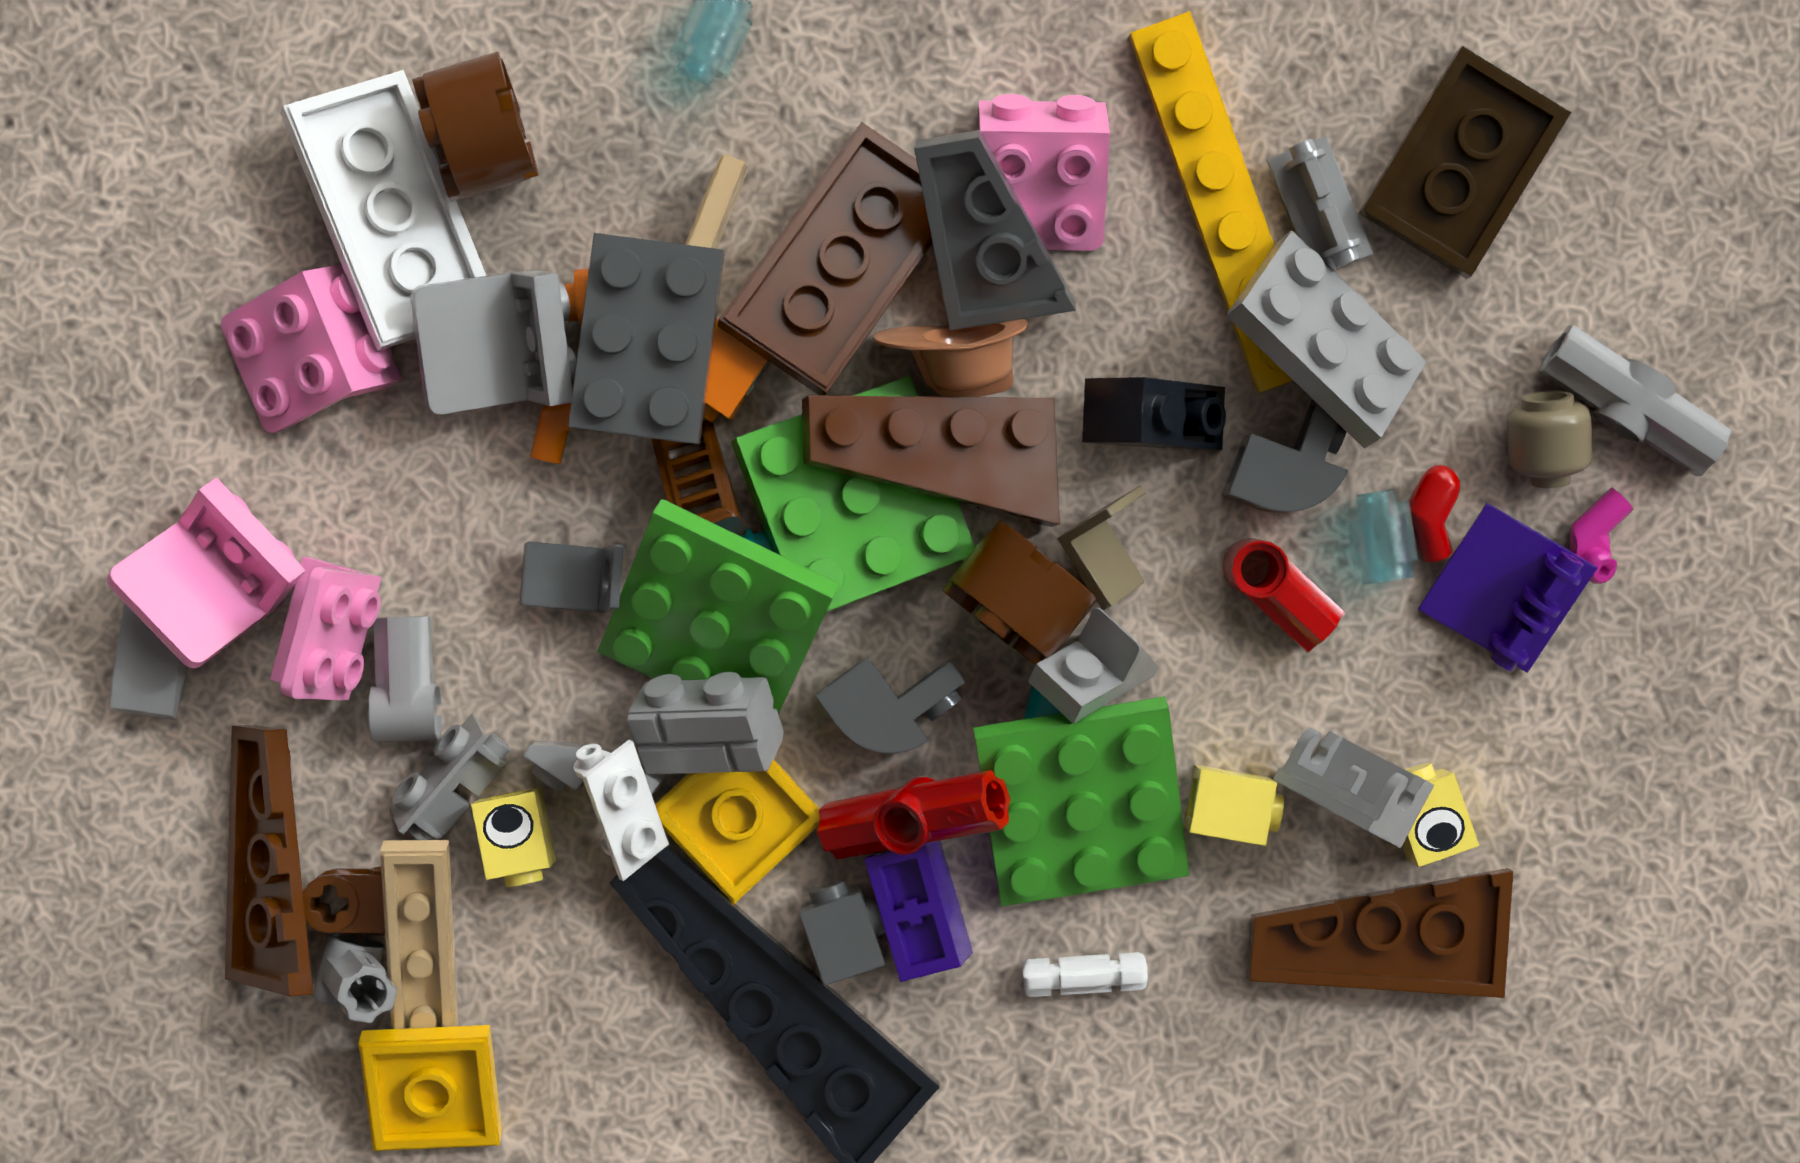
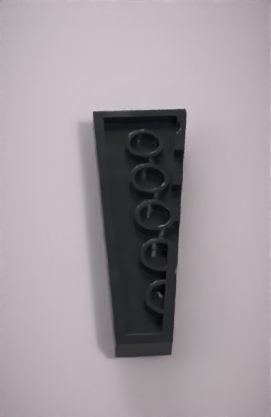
(811, 1041)

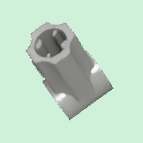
(405, 687)
(354, 978)

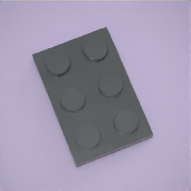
(646, 338)

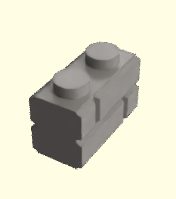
(705, 724)

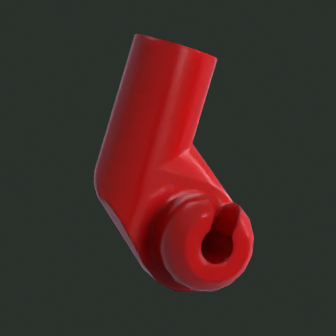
(1430, 508)

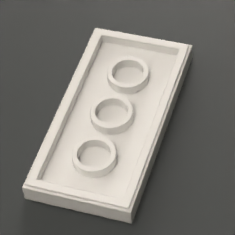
(381, 198)

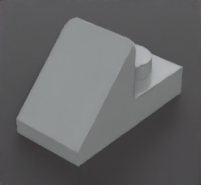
(1093, 669)

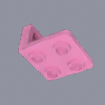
(1054, 163)
(305, 348)
(207, 576)
(326, 631)

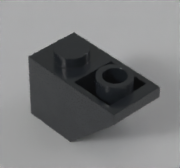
(1153, 413)

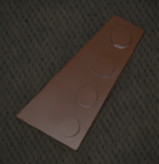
(956, 448)
(264, 873)
(1406, 939)

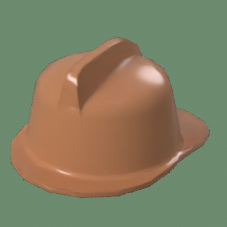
(961, 360)

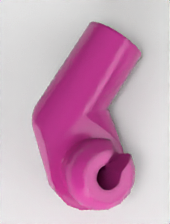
(1591, 533)

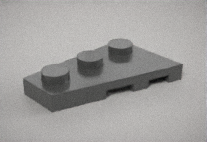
(982, 237)

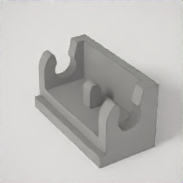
(1355, 785)

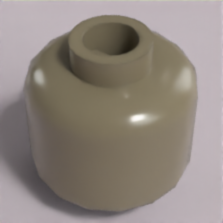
(1549, 438)

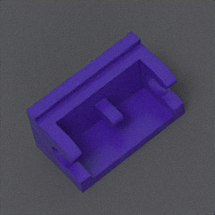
(919, 911)

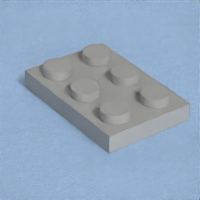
(1327, 339)

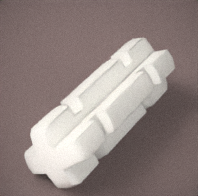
(1085, 974)

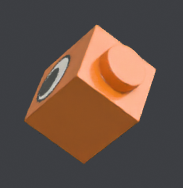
(732, 375)

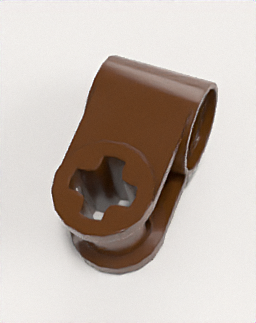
(364, 897)

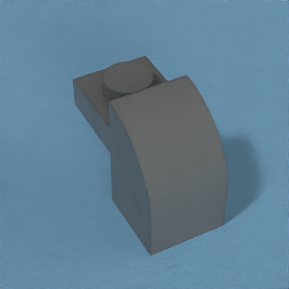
(1288, 478)
(878, 718)

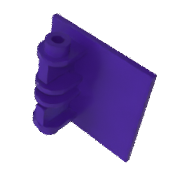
(1507, 588)

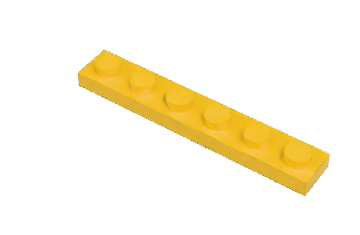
(1208, 167)

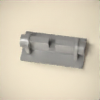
(1320, 202)
(427, 800)

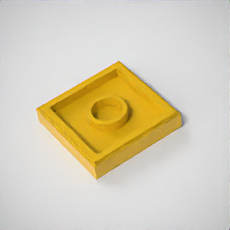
(738, 823)
(430, 1087)

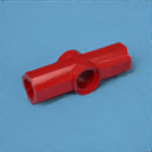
(941, 810)

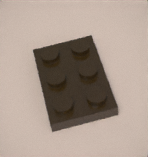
(1464, 162)

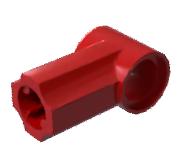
(1284, 595)

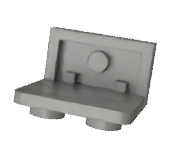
(493, 341)

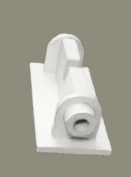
(621, 805)

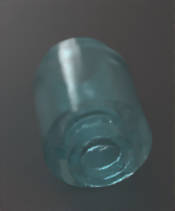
(711, 38)
(1382, 537)

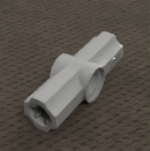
(1635, 400)

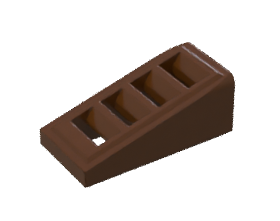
(725, 516)

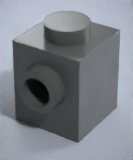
(843, 931)

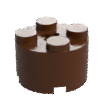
(475, 126)
(1020, 593)

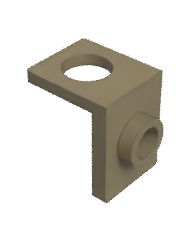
(1100, 555)

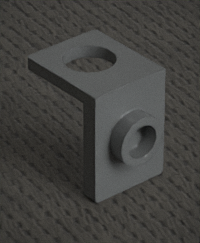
(571, 577)

